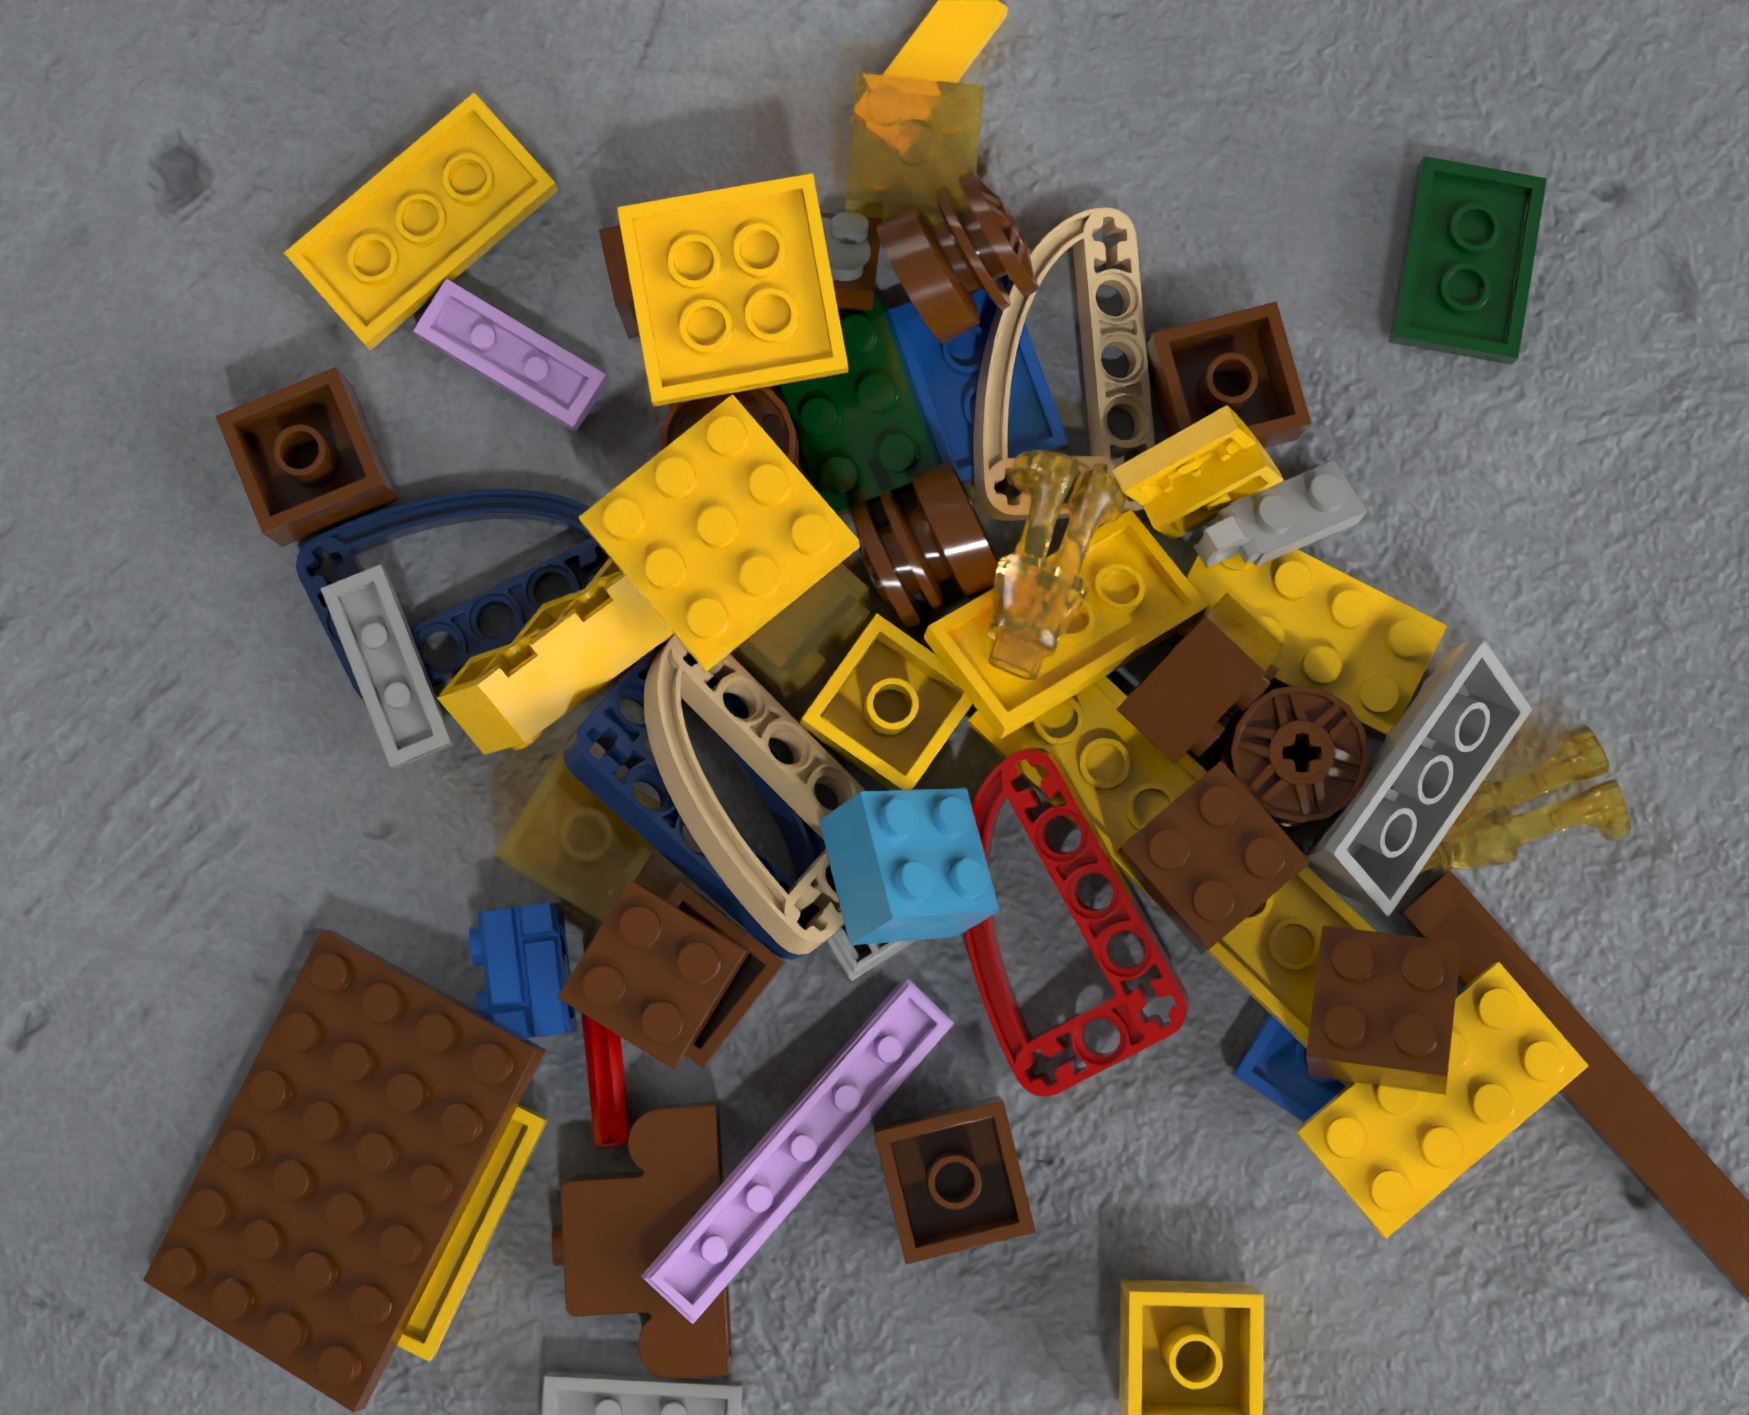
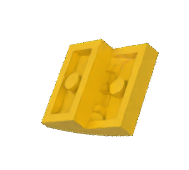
(1197, 473)

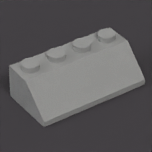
(1421, 778)

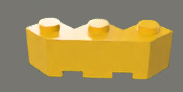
(554, 663)

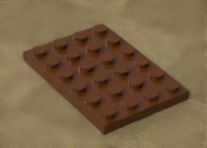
(343, 1168)

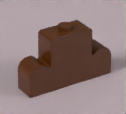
(626, 1219)

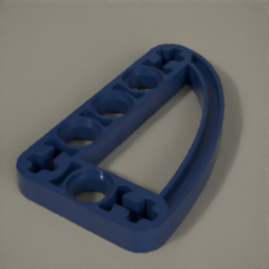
(440, 511)
(664, 825)

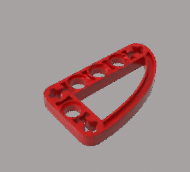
(1097, 926)

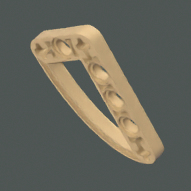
(1096, 333)
(723, 846)

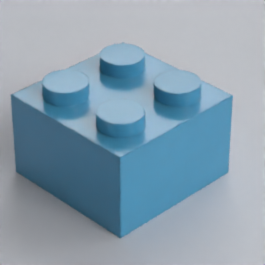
(908, 865)

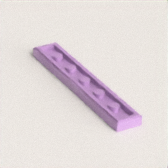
(796, 1151)

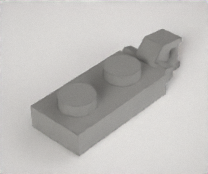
(1283, 518)

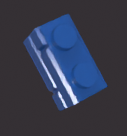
(524, 968)

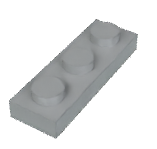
(387, 666)
(638, 1395)

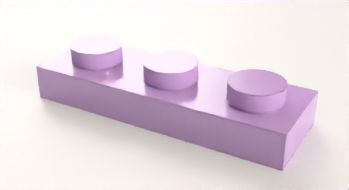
(511, 355)

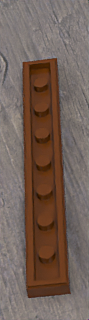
(1607, 1091)

